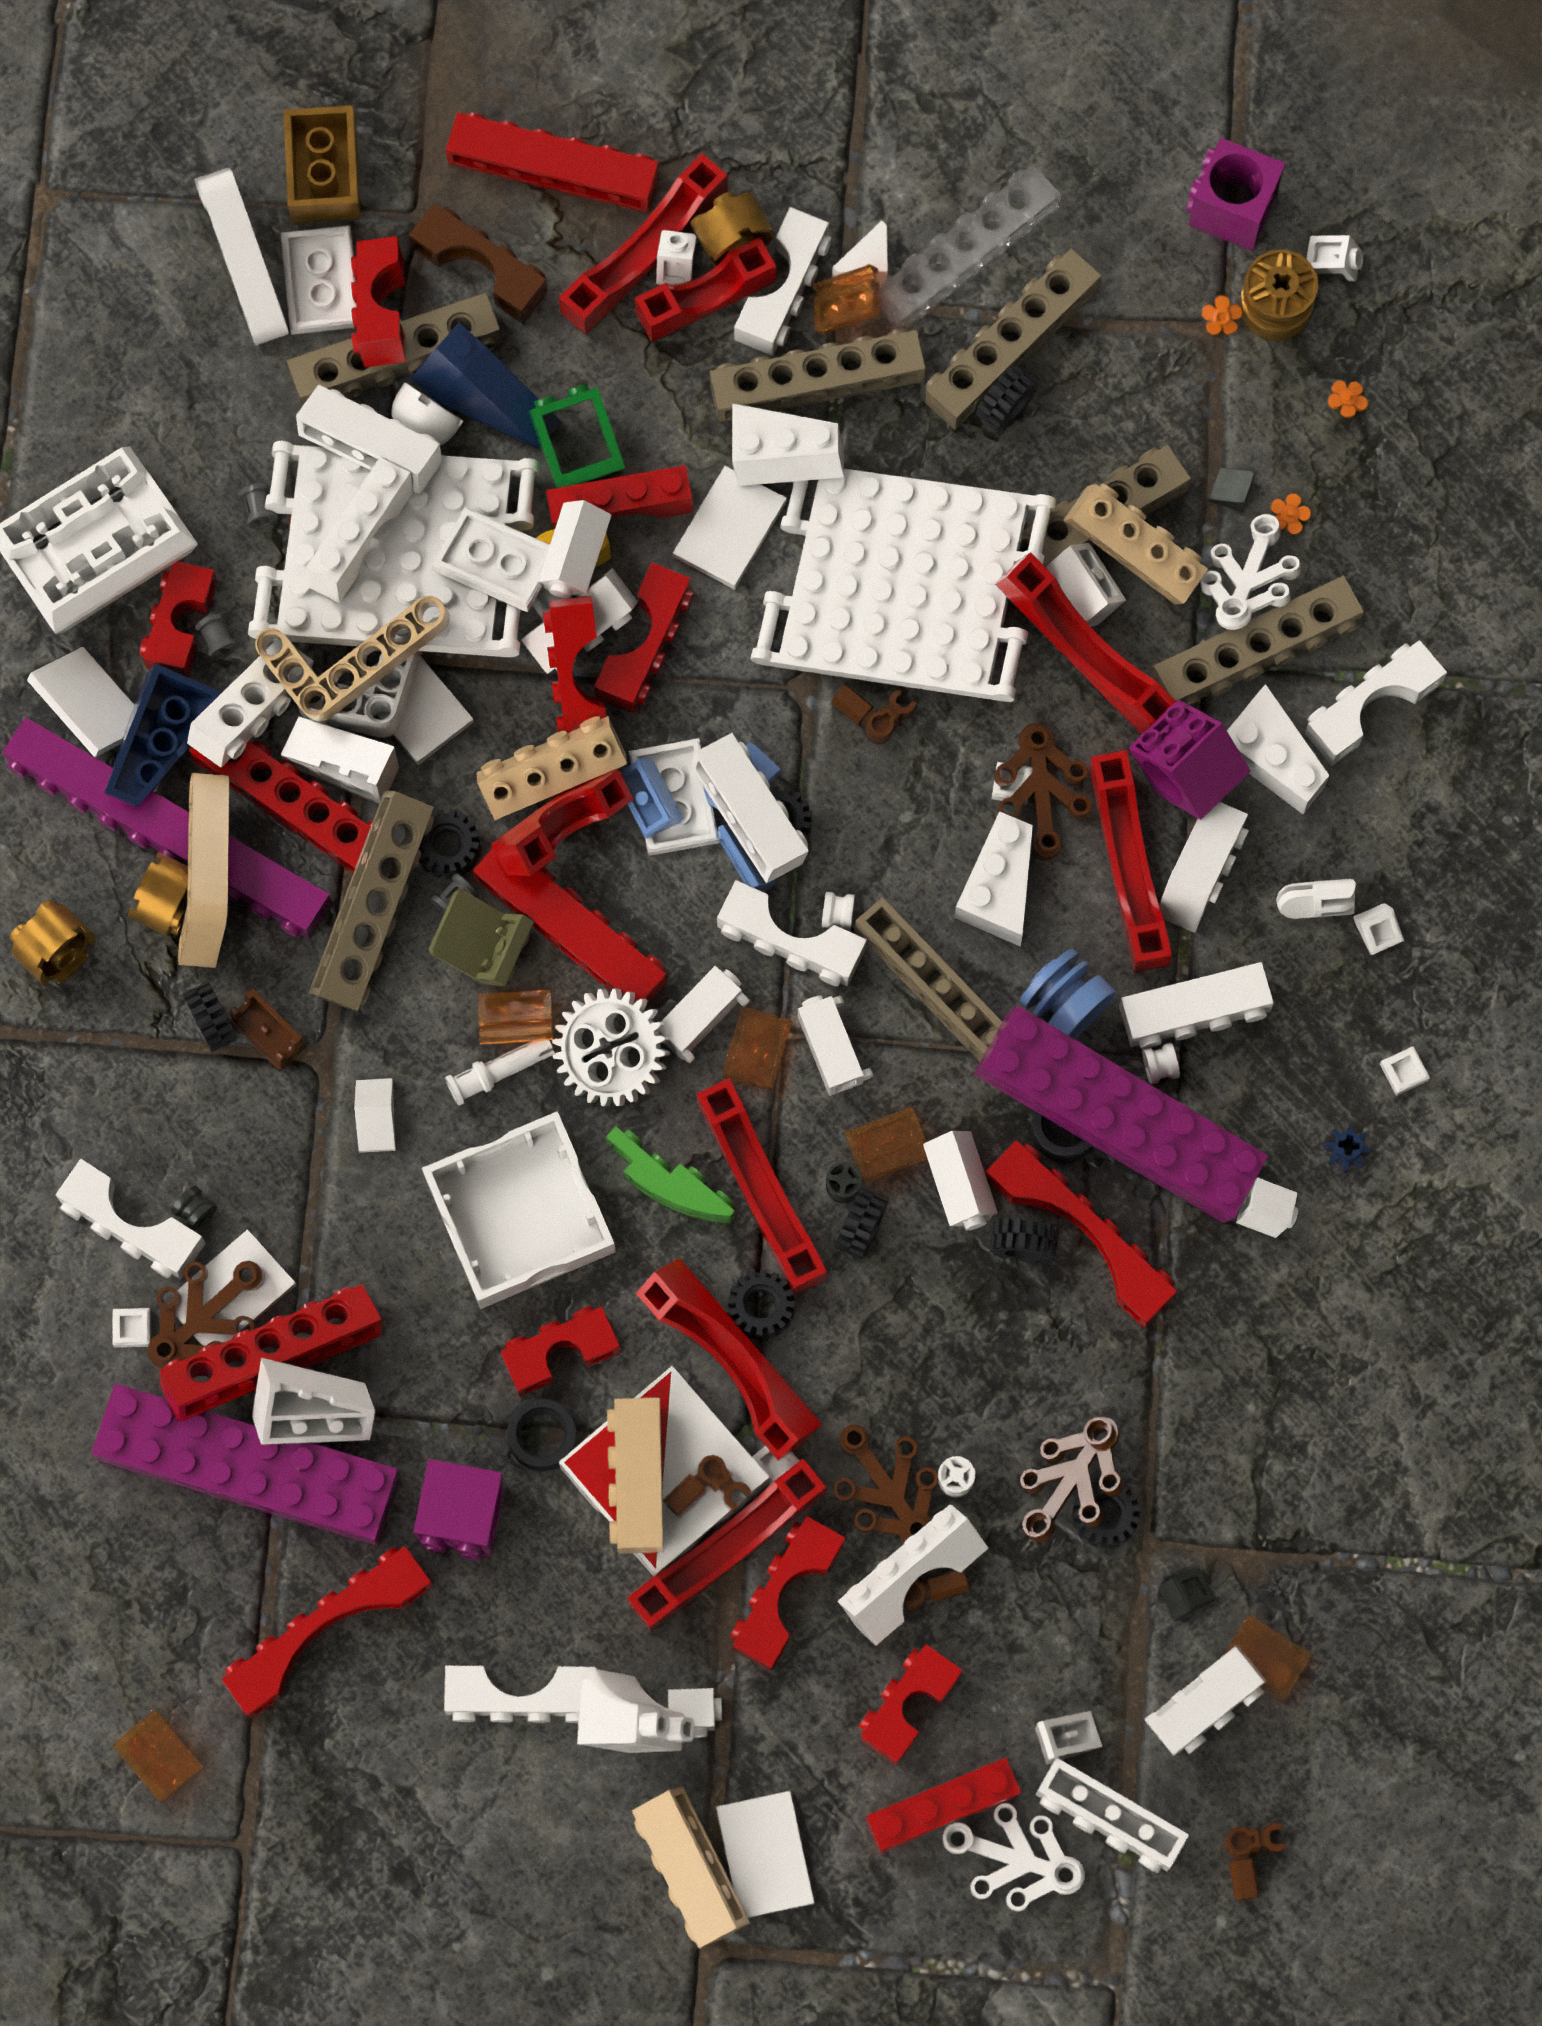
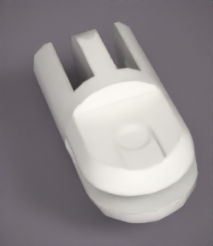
(1317, 899)

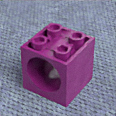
(1239, 165)
(1189, 759)
(459, 1509)

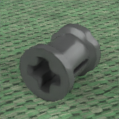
(254, 499)
(216, 636)
(458, 883)

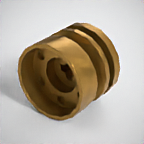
(1278, 312)

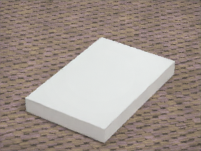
(318, 279)
(729, 528)
(493, 559)
(84, 700)
(430, 715)
(687, 791)
(247, 1303)
(765, 1854)

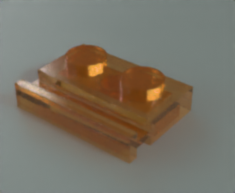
(846, 299)
(515, 1017)
(757, 1048)
(887, 1144)
(1272, 1654)
(157, 1756)

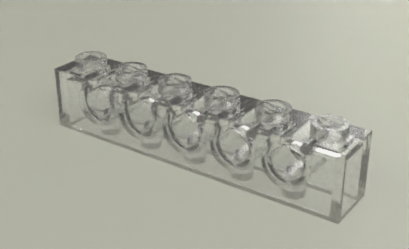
(1027, 186)

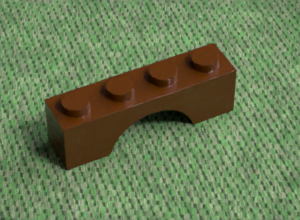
(444, 238)

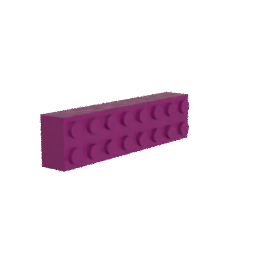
(1120, 1114)
(230, 1463)

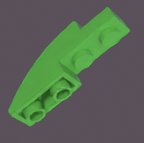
(681, 1190)

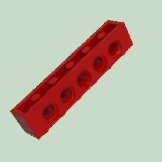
(296, 814)
(227, 1383)

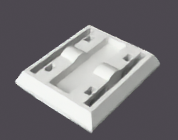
(98, 546)

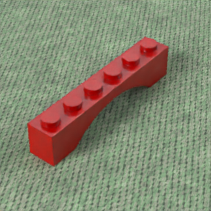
(609, 281)
(1048, 608)
(1128, 862)
(1028, 1182)
(760, 1187)
(775, 1409)
(728, 1546)
(263, 1676)

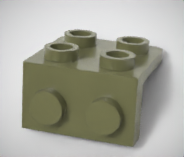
(480, 939)

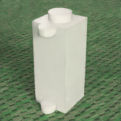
(574, 549)
(701, 1011)
(831, 1044)
(960, 1179)

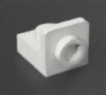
(1335, 255)
(675, 258)

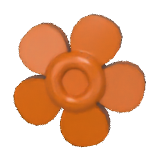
(1221, 316)
(1347, 398)
(1290, 514)

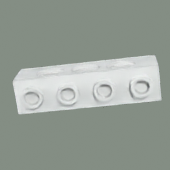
(211, 729)

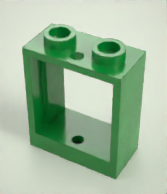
(549, 405)

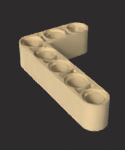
(353, 662)
(207, 871)

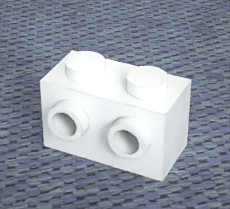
(1086, 583)

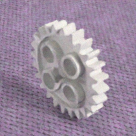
(622, 1077)

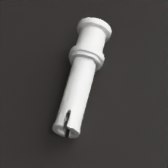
(484, 1075)

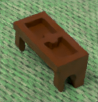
(266, 1030)

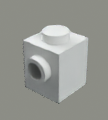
(1268, 1208)
(697, 1705)

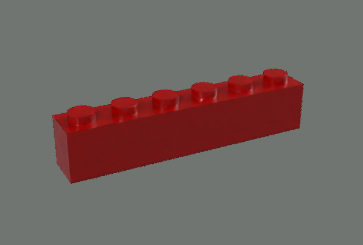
(552, 161)
(574, 929)

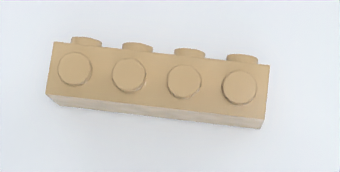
(1136, 544)
(551, 767)
(637, 1475)
(690, 1867)

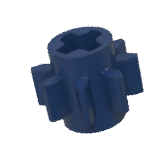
(1338, 1152)

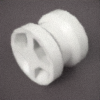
(838, 910)
(1161, 1063)
(957, 1467)

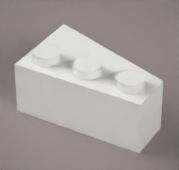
(783, 447)
(611, 607)
(1278, 752)
(342, 758)
(1207, 1702)

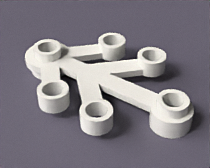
(1236, 610)
(1020, 1859)

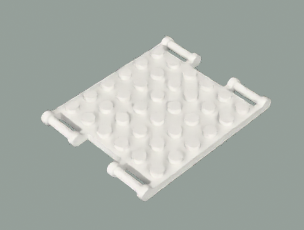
(399, 556)
(904, 583)

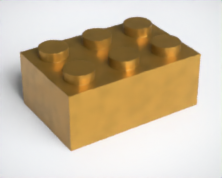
(322, 164)

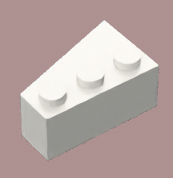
(1201, 864)
(998, 883)
(309, 1406)

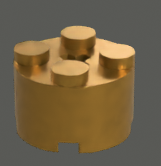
(731, 225)
(162, 896)
(52, 943)

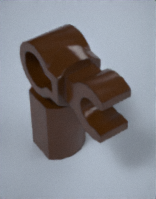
(878, 724)
(710, 1472)
(936, 1588)
(1239, 1844)

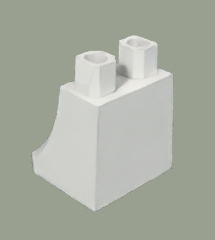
(625, 1718)

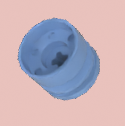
(1067, 995)

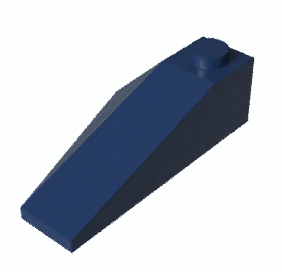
(477, 384)
(156, 732)

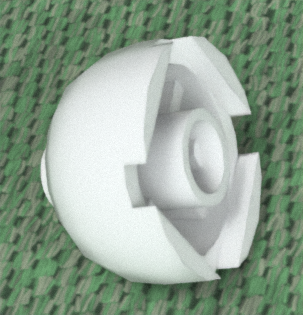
(424, 414)

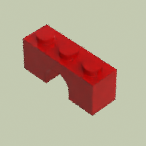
(184, 590)
(586, 1333)
(926, 1675)

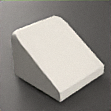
(1379, 928)

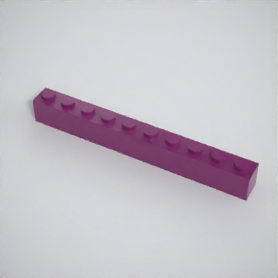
(162, 826)

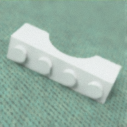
(766, 317)
(342, 551)
(1408, 676)
(831, 954)
(167, 1245)
(878, 1599)
(471, 1694)

